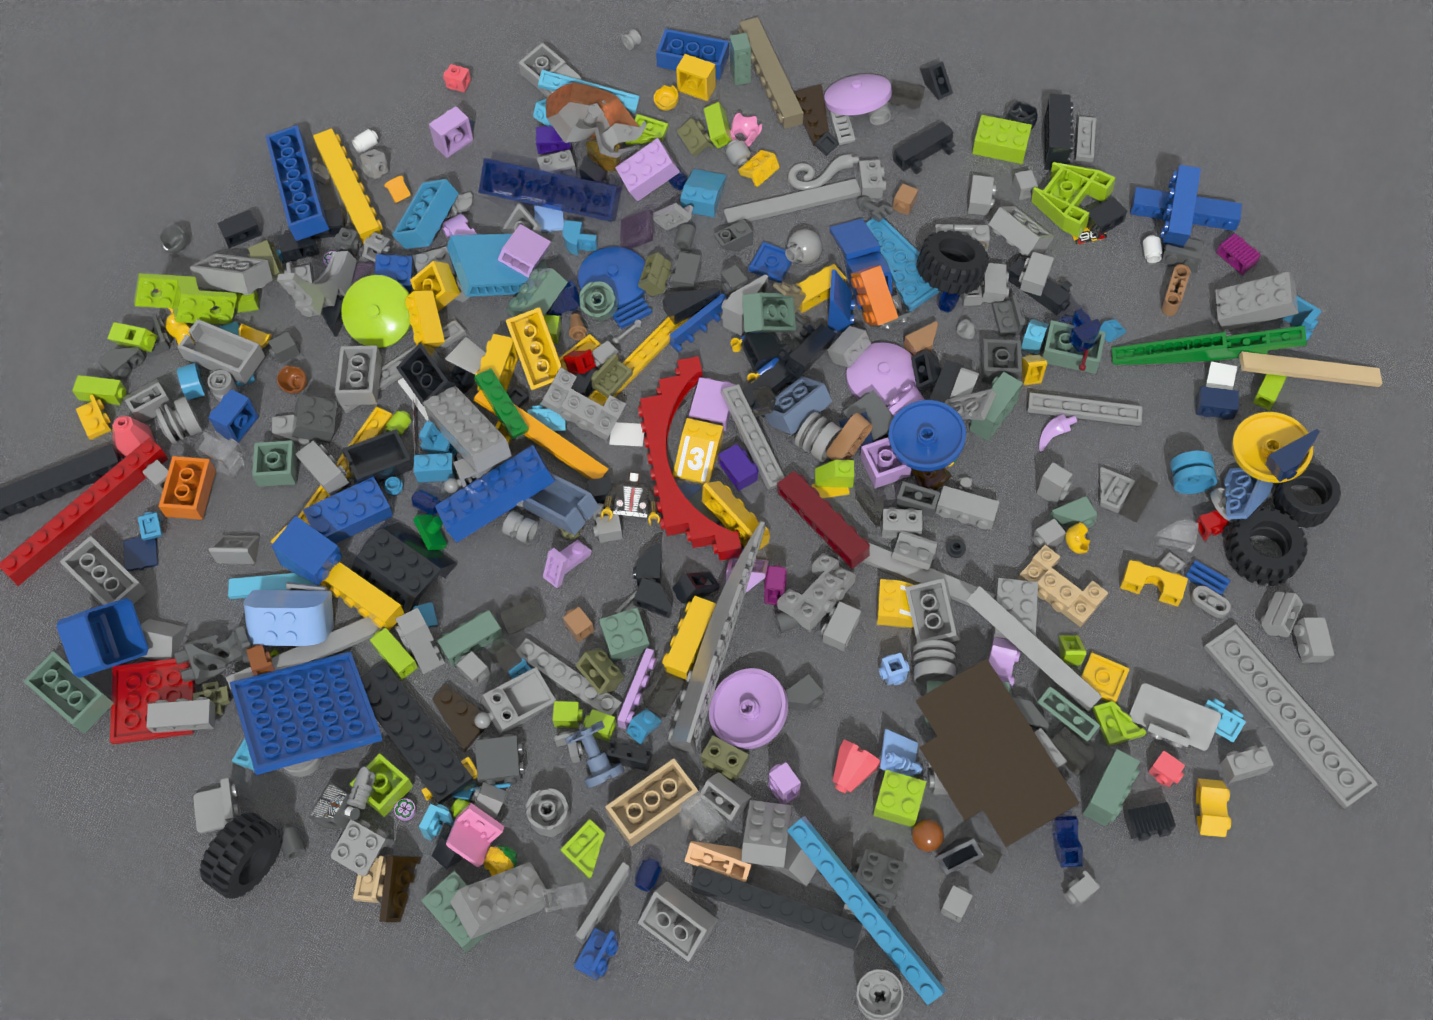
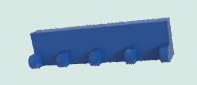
(697, 323)

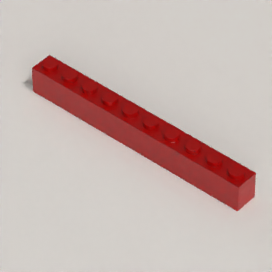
(81, 513)

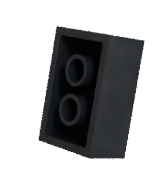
(426, 373)

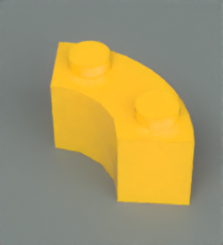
(1213, 799)

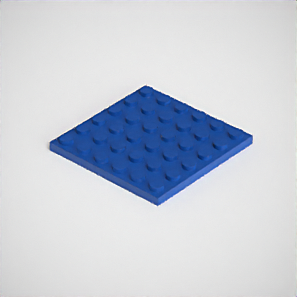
(304, 712)

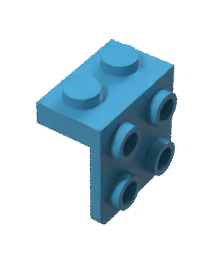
(1306, 316)

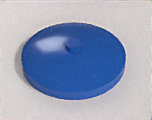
(618, 269)
(927, 435)

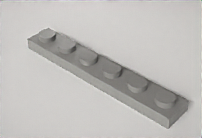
(1085, 409)
(752, 436)
(567, 678)

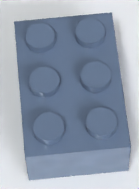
(797, 404)

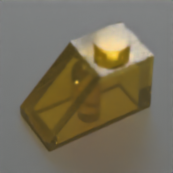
(605, 162)

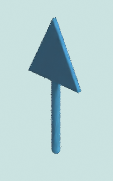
(467, 791)

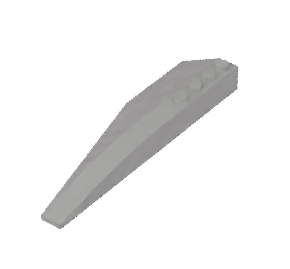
(713, 651)

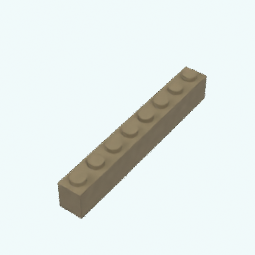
(771, 75)

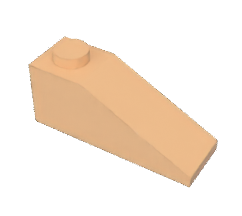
(719, 859)

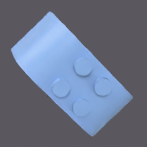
(288, 617)

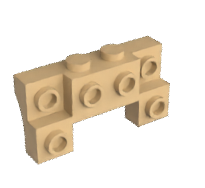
(1059, 591)

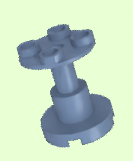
(597, 762)

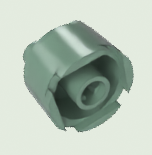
(602, 291)

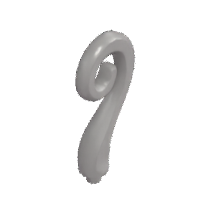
(840, 163)

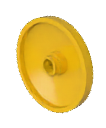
(1260, 437)

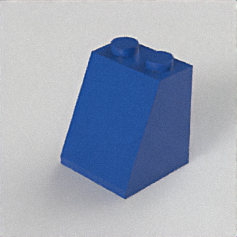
(858, 263)
(306, 551)

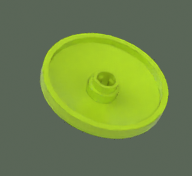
(376, 311)

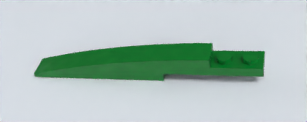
(1208, 347)

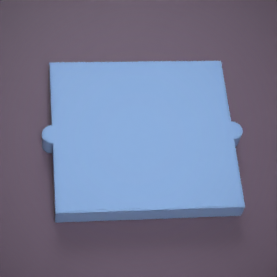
(549, 219)

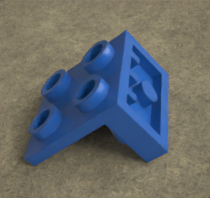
(597, 953)

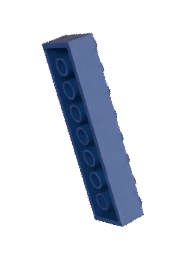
(297, 183)

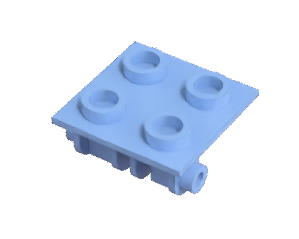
(899, 754)

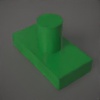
(430, 531)

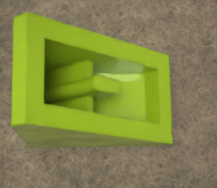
(1071, 649)

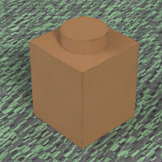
(905, 199)
(578, 624)

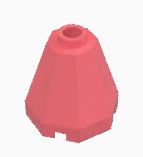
(129, 434)
(853, 767)

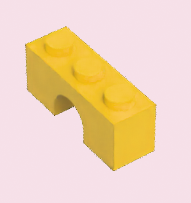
(1170, 584)

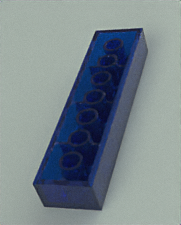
(549, 189)

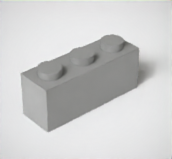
(322, 467)
(967, 507)
(181, 715)

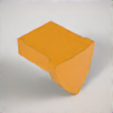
(397, 189)

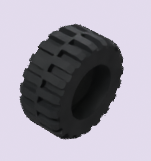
(952, 262)
(1256, 566)
(240, 855)

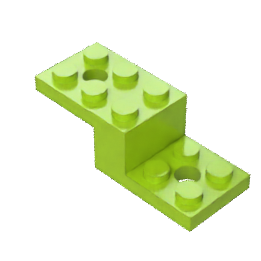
(184, 298)

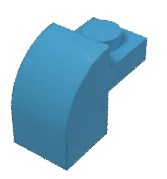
(575, 239)
(191, 381)
(433, 441)

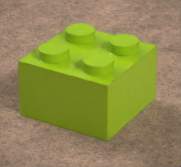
(388, 787)
(899, 798)

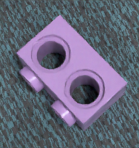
(784, 783)

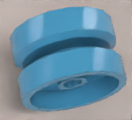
(1193, 472)

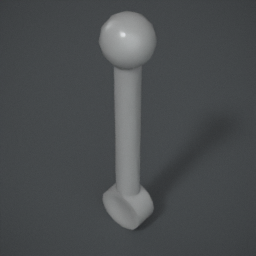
(637, 323)

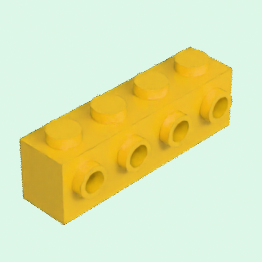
(689, 638)

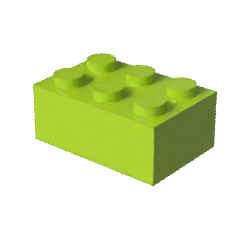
(1001, 139)

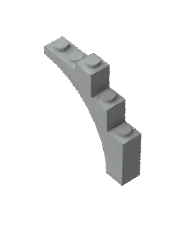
(322, 292)

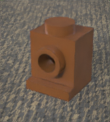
(259, 660)

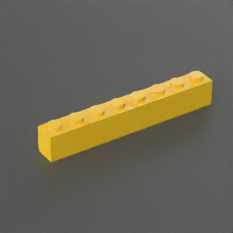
(346, 184)
(361, 594)

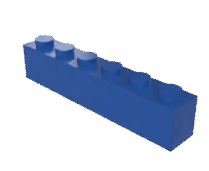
(1207, 211)

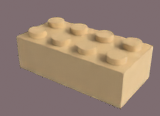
(651, 802)

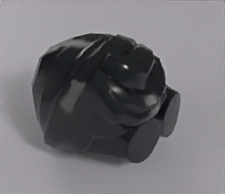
(1026, 114)

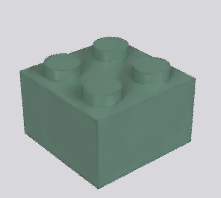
(274, 463)
(624, 635)

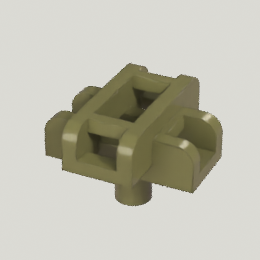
(222, 695)

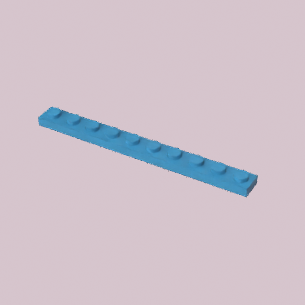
(866, 911)

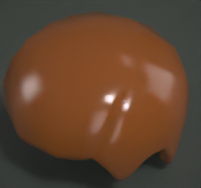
(292, 379)
(927, 835)

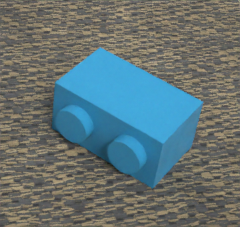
(434, 467)

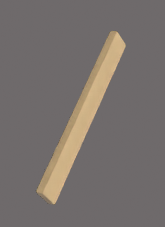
(1310, 369)

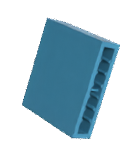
(478, 265)

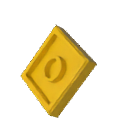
(1105, 676)

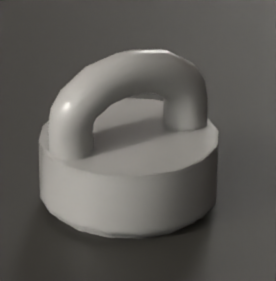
(965, 329)

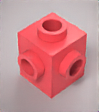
(457, 78)

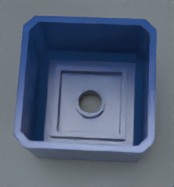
(102, 637)

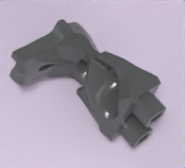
(200, 659)

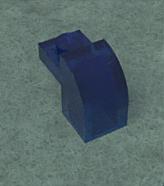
(1085, 331)
(1066, 842)

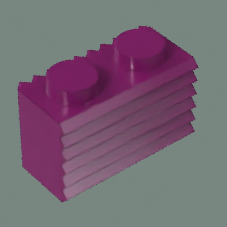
(1238, 253)
(774, 584)

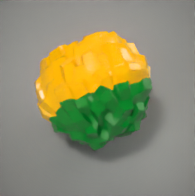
(500, 859)

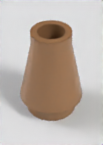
(577, 329)

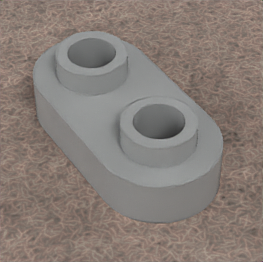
(1210, 601)

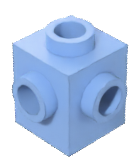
(896, 664)

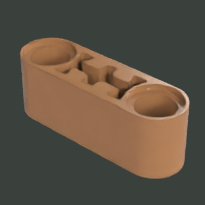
(1179, 280)
(849, 438)

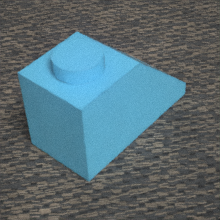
(1034, 336)

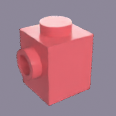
(1167, 769)

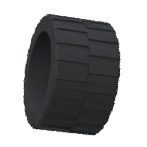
(1319, 480)

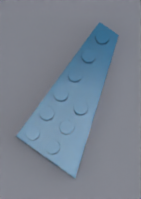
(902, 261)

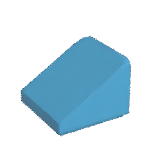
(1113, 330)
(428, 613)

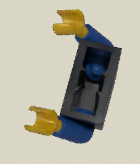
(760, 350)

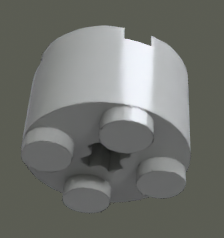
(548, 801)

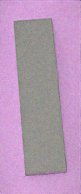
(603, 903)

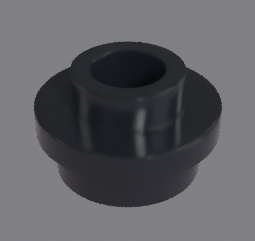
(956, 553)

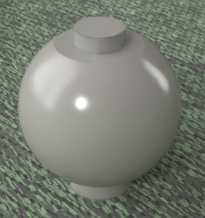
(804, 247)

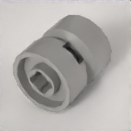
(880, 115)
(221, 383)
(521, 528)

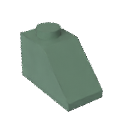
(1075, 512)

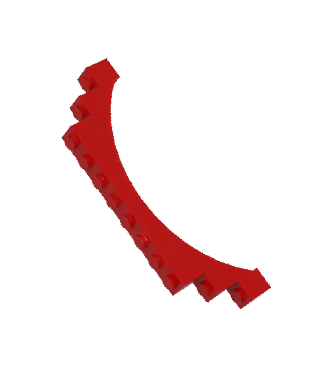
(677, 511)

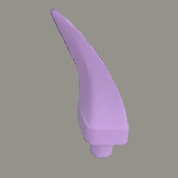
(1055, 427)

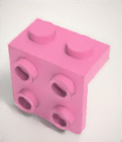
(473, 834)

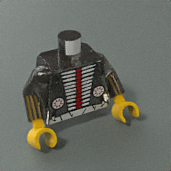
(631, 499)

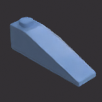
(1244, 493)

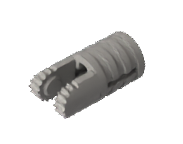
(361, 788)

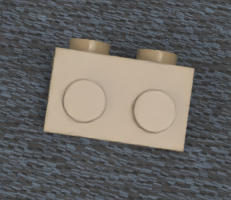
(370, 887)

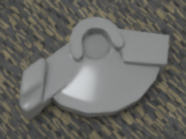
(321, 172)
(462, 203)

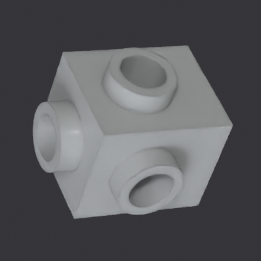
(374, 163)
(376, 245)

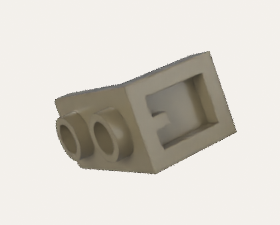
(793, 291)

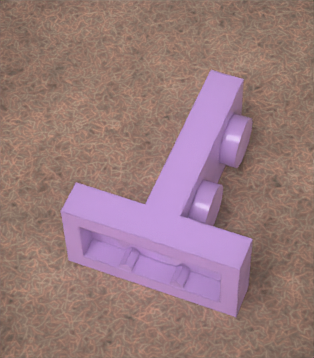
(562, 562)

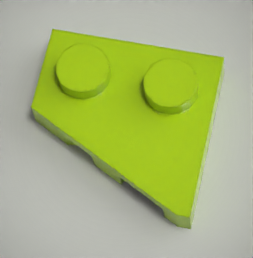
(653, 130)
(1115, 724)
(584, 848)

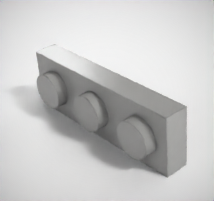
(1085, 139)

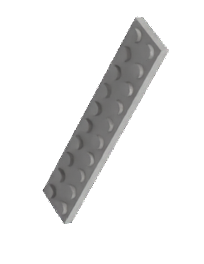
(1290, 717)

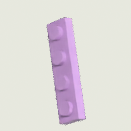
(634, 695)

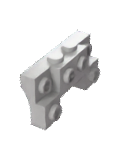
(580, 409)
(821, 595)

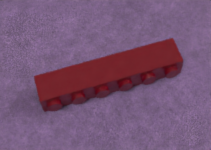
(823, 519)

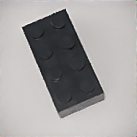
(1058, 130)

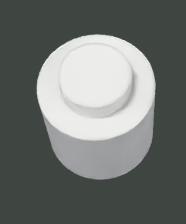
(365, 140)
(1152, 249)

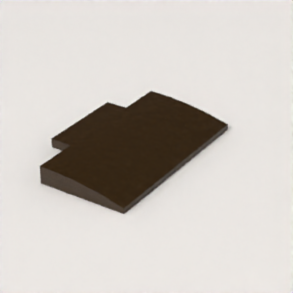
(992, 755)

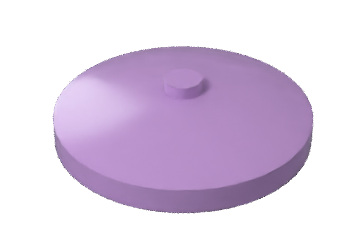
(858, 94)
(883, 369)
(748, 708)

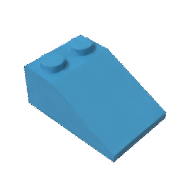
(703, 192)

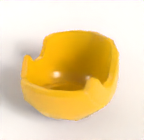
(666, 98)
(1076, 538)

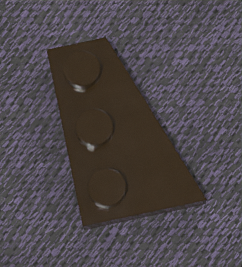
(397, 879)

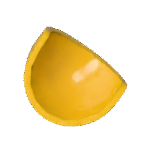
(254, 335)

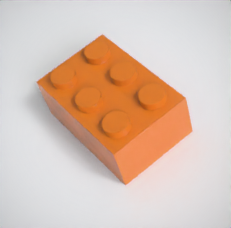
(874, 295)
(187, 488)

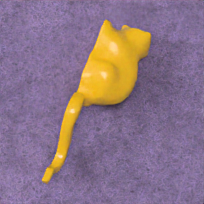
(176, 329)

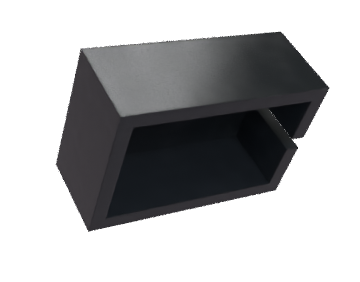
(377, 457)

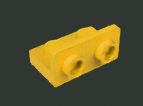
(760, 167)
(93, 419)

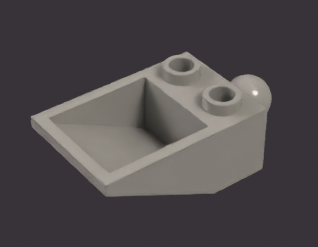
(466, 475)
(519, 698)

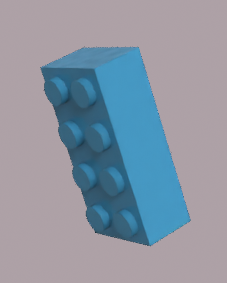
(425, 214)

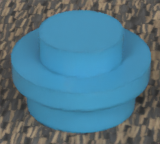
(393, 486)

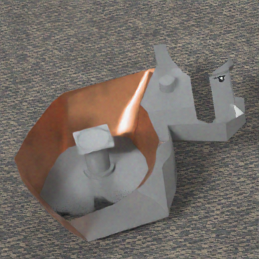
(579, 114)

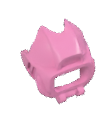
(747, 126)

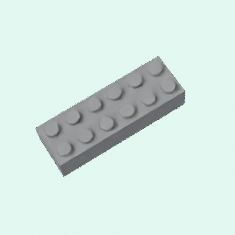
(467, 429)

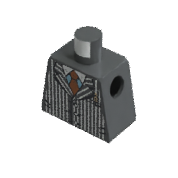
(333, 809)

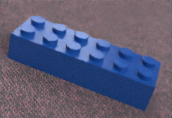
(494, 493)

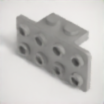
(1174, 717)

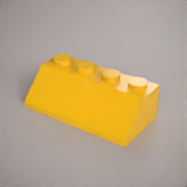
(535, 348)
(732, 512)

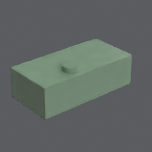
(69, 695)

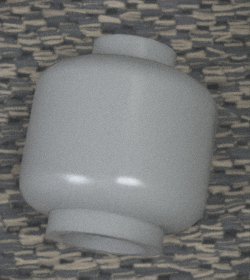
(738, 152)

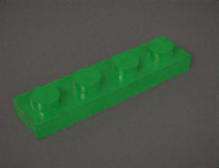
(501, 403)

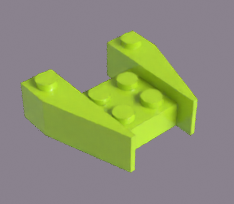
(1066, 192)

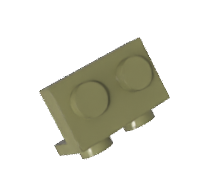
(695, 137)
(610, 376)

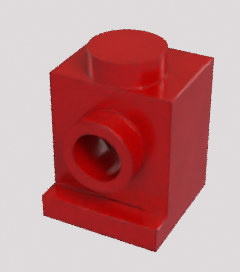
(579, 361)
(1211, 523)

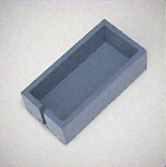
(563, 505)

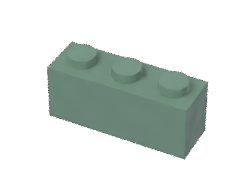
(740, 59)
(470, 637)
(1068, 714)

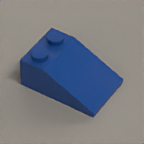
(840, 304)

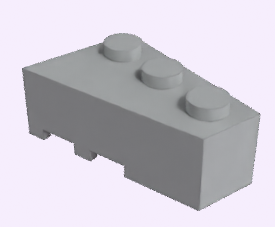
(419, 640)

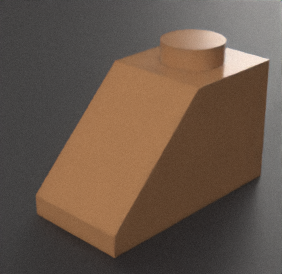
(921, 339)

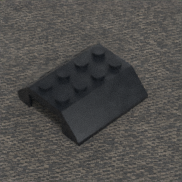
(401, 564)

